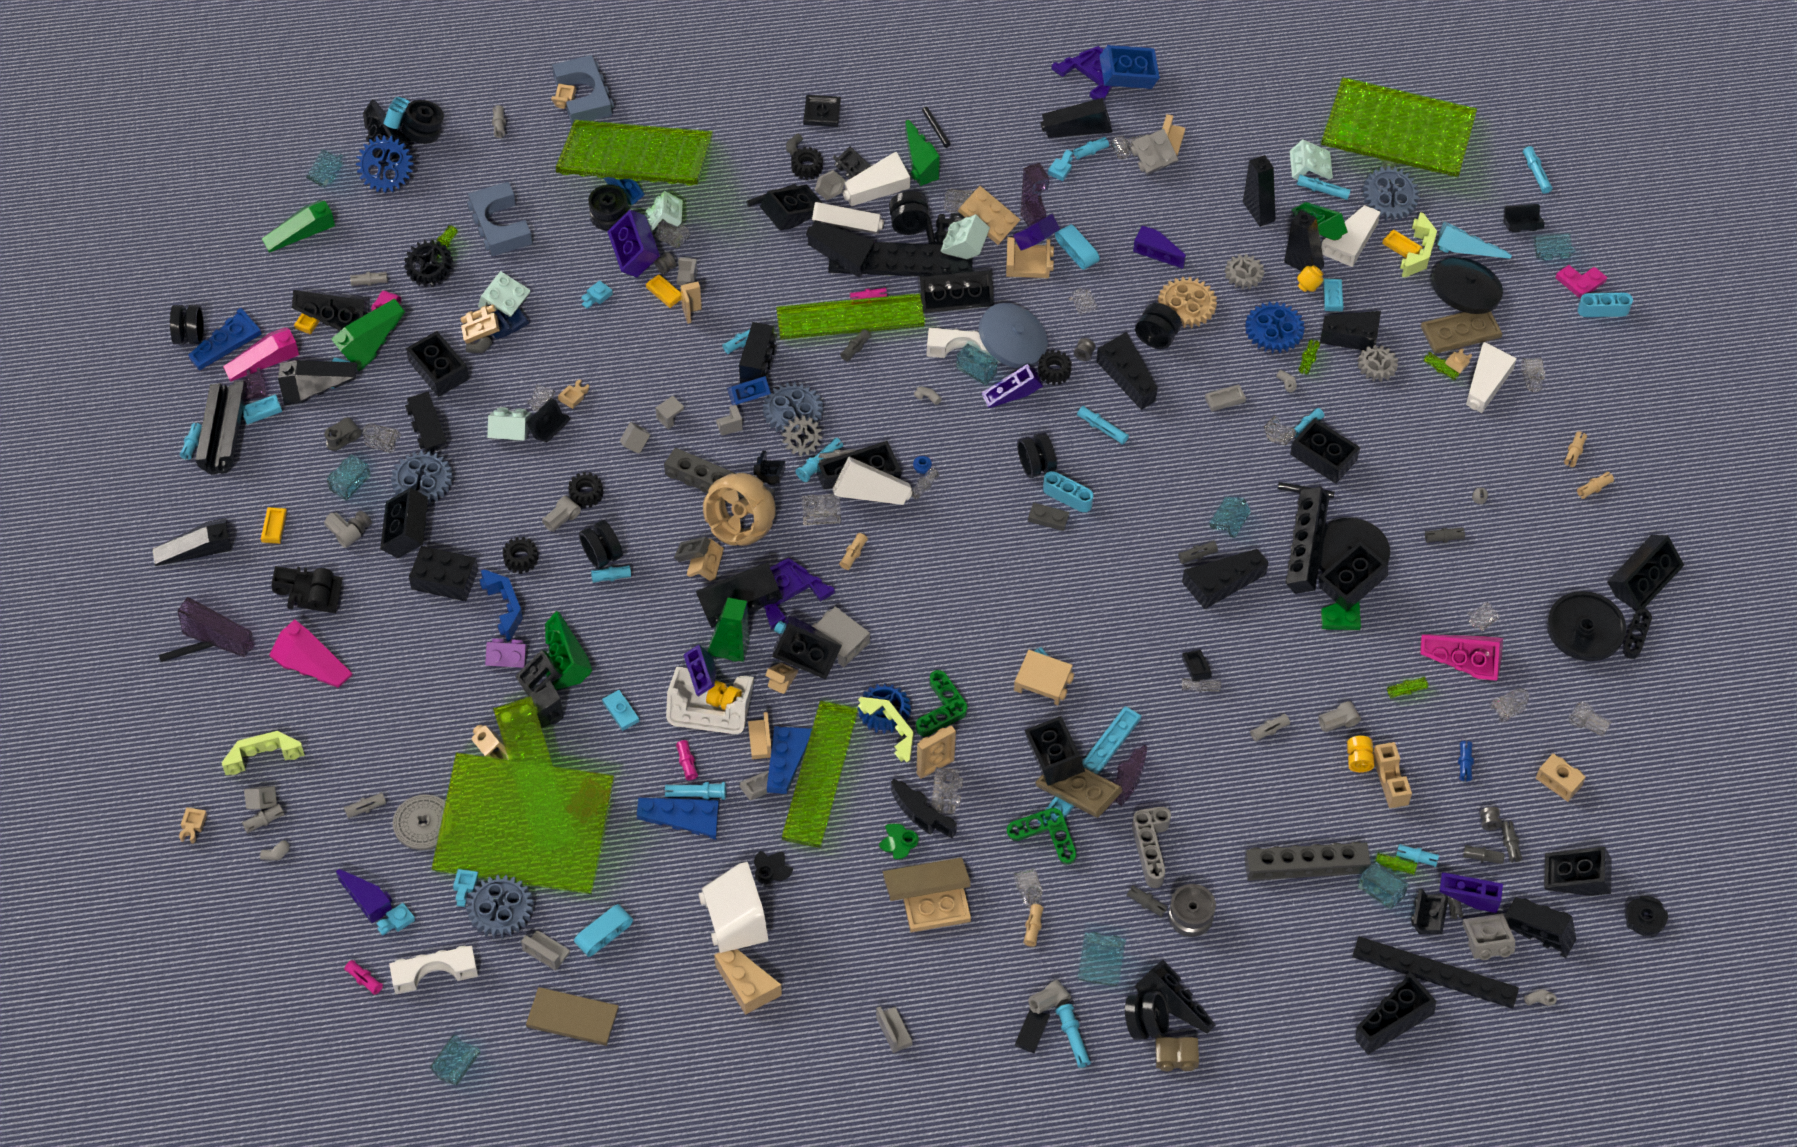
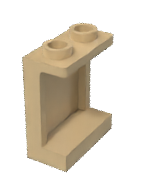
(1031, 262)
(1044, 676)

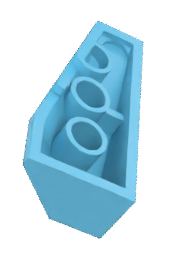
(1459, 241)

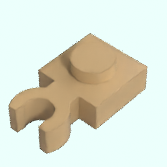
(1458, 361)
(573, 396)
(192, 821)

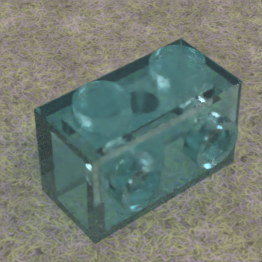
(976, 364)
(348, 477)
(1383, 885)

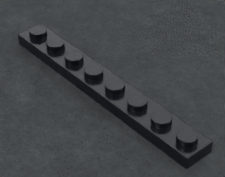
(1436, 972)

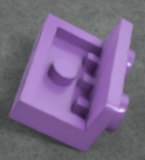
(506, 654)

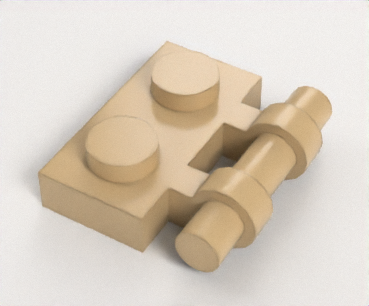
(479, 327)

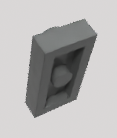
(1048, 516)
(692, 549)

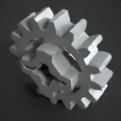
(1244, 271)
(1377, 363)
(802, 426)

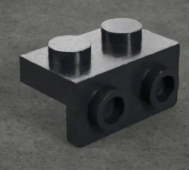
(851, 163)
(1523, 218)
(547, 421)
(769, 470)
(1429, 913)

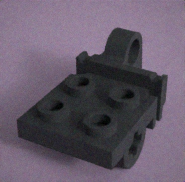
(309, 590)

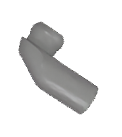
(1289, 380)
(930, 393)
(276, 853)
(1541, 996)

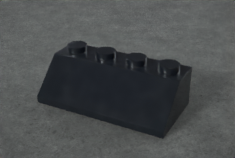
(956, 290)
(1646, 572)
(753, 585)

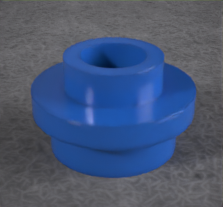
(922, 468)

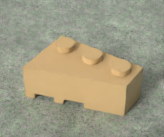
(746, 980)

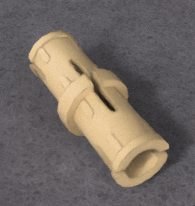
(1575, 449)
(1595, 485)
(850, 556)
(1033, 925)

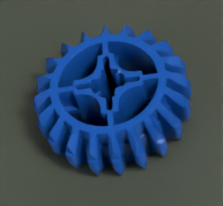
(879, 720)

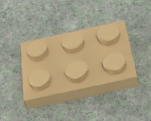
(991, 212)
(935, 751)
(937, 910)

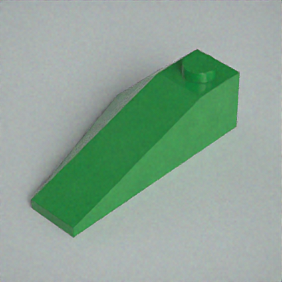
(922, 156)
(1330, 223)
(303, 224)
(364, 336)
(565, 653)

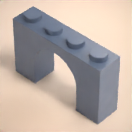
(584, 71)
(497, 238)

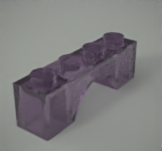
(1034, 182)

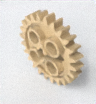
(1189, 300)

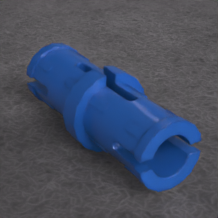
(1465, 761)

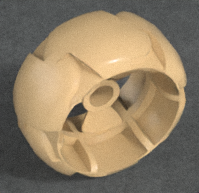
(756, 501)

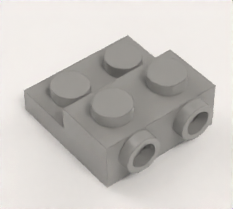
(1154, 152)
(1489, 936)

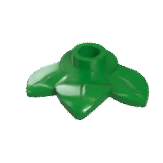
(896, 841)

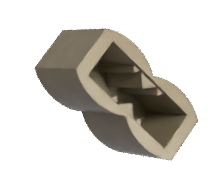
(1176, 1053)

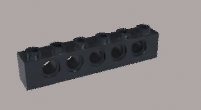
(1307, 540)

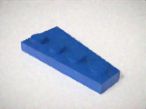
(228, 338)
(786, 757)
(685, 814)

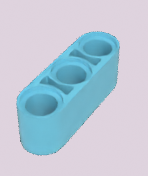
(396, 112)
(1077, 246)
(1605, 304)
(1068, 491)
(603, 930)

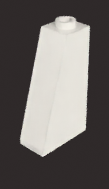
(877, 181)
(847, 218)
(1359, 228)
(1490, 374)
(868, 483)

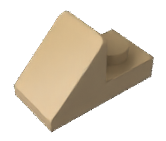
(781, 677)

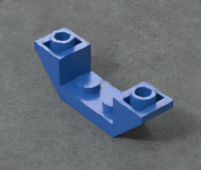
(494, 584)

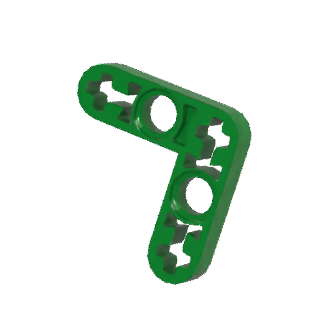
(948, 706)
(1053, 828)

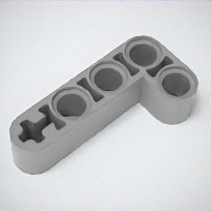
(1151, 848)

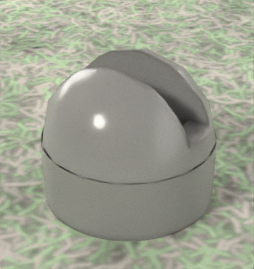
(1476, 495)

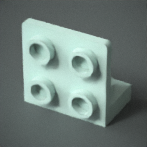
(1312, 158)
(667, 208)
(504, 294)

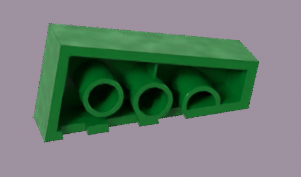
(731, 632)

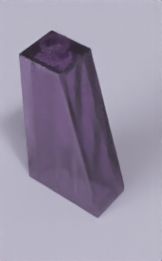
(207, 625)

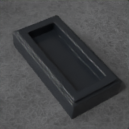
(1196, 665)
(1032, 1031)

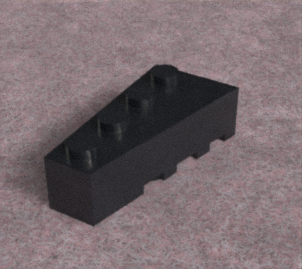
(1127, 369)
(1223, 577)
(1396, 1014)

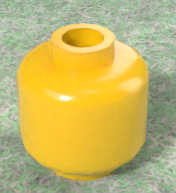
(1310, 278)

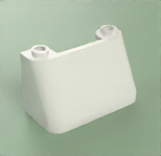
(691, 711)
(735, 909)

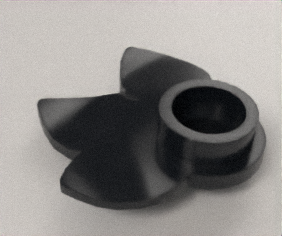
(772, 866)

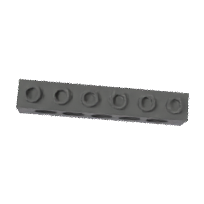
(689, 468)
(1299, 868)

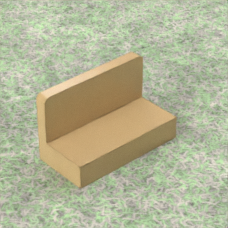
(1174, 133)
(690, 299)
(708, 564)
(760, 738)

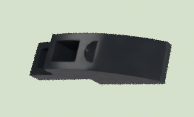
(915, 807)

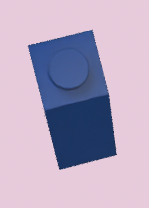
(629, 186)
(748, 390)

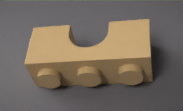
(1387, 765)

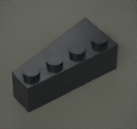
(878, 456)

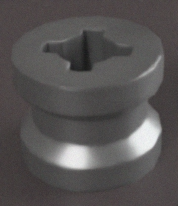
(665, 263)
(1084, 349)
(361, 521)
(1490, 818)

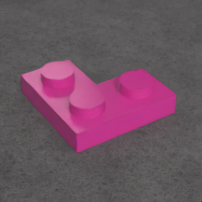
(1579, 283)

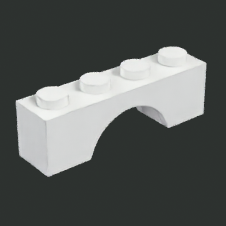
(943, 341)
(408, 973)

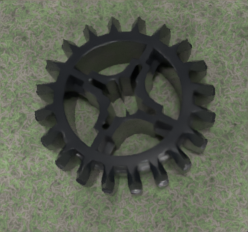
(432, 251)

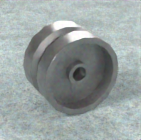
(1192, 910)

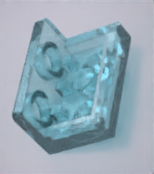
(324, 167)
(1553, 246)
(1230, 515)
(454, 1060)

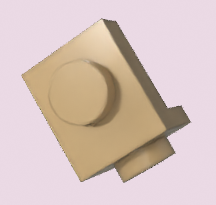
(563, 94)

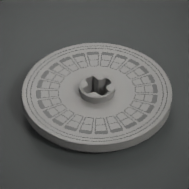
(407, 824)

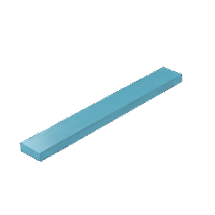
(1101, 753)

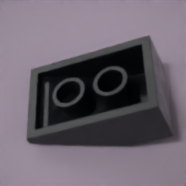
(789, 206)
(806, 648)
(1579, 871)

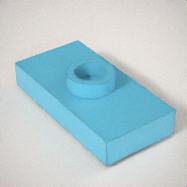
(1333, 295)
(261, 409)
(620, 710)

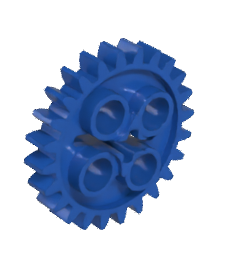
(368, 161)
(1274, 327)

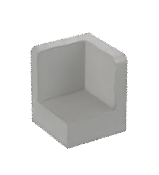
(829, 185)
(687, 271)
(667, 410)
(730, 423)
(634, 437)
(260, 797)

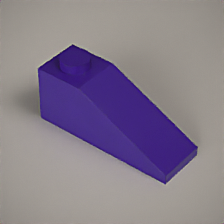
(1036, 232)
(1158, 247)
(1013, 387)
(701, 669)
(1471, 891)
(366, 895)

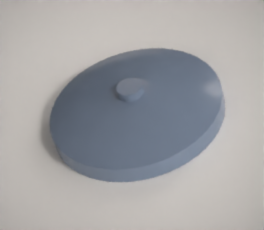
(1012, 335)

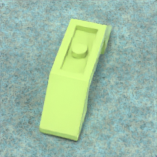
(1414, 262)
(872, 705)
(251, 746)

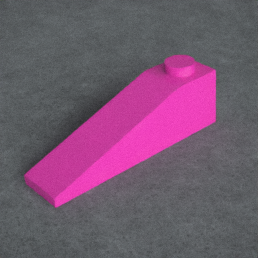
(266, 352)
(303, 652)
(1471, 654)

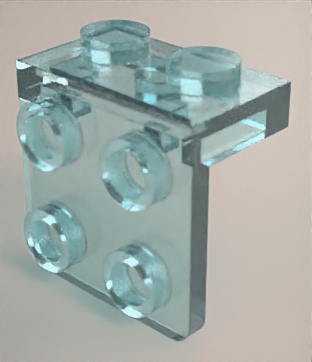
(1101, 959)

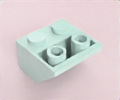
(965, 237)
(508, 424)

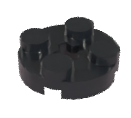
(1644, 926)

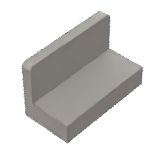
(545, 949)
(893, 1029)

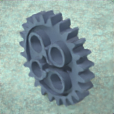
(1405, 193)
(800, 400)
(410, 471)
(516, 911)

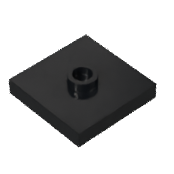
(822, 110)

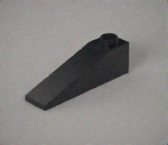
(374, 122)
(331, 308)
(306, 378)
(198, 542)
(1178, 1000)

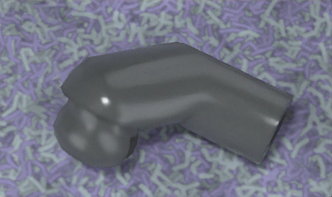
(792, 143)
(480, 347)

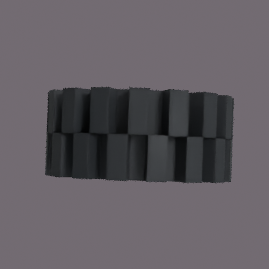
(803, 156)
(1054, 359)
(585, 481)
(518, 546)

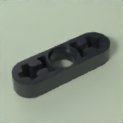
(1638, 640)

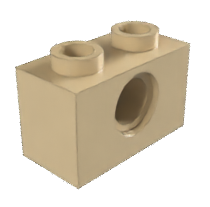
(1565, 787)

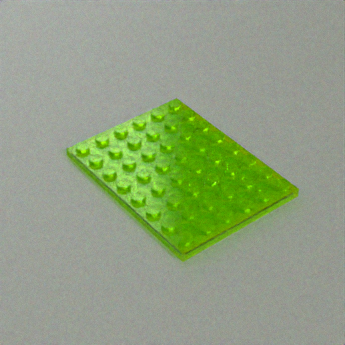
(1399, 127)
(634, 152)
(523, 822)

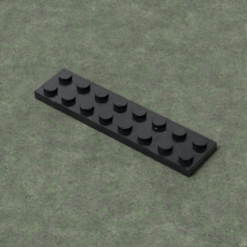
(908, 260)

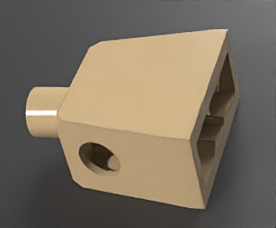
(487, 741)

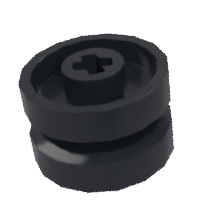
(422, 121)
(607, 206)
(909, 213)
(186, 324)
(1158, 326)
(1036, 454)
(600, 544)
(1147, 1015)

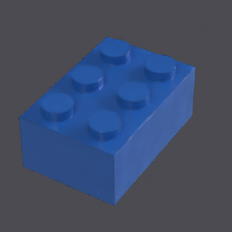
(1129, 66)

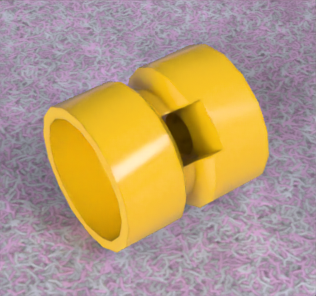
(721, 695)
(1360, 754)

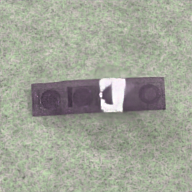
(1130, 774)

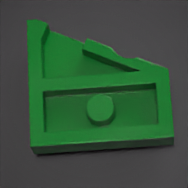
(1336, 618)

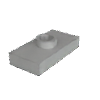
(1225, 398)
(755, 786)

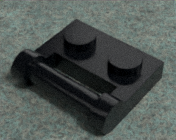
(536, 670)

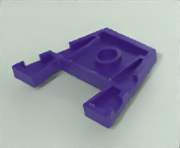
(1089, 64)
(791, 581)

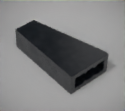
(1077, 120)
(1260, 191)
(1304, 243)
(841, 246)

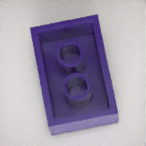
(633, 243)

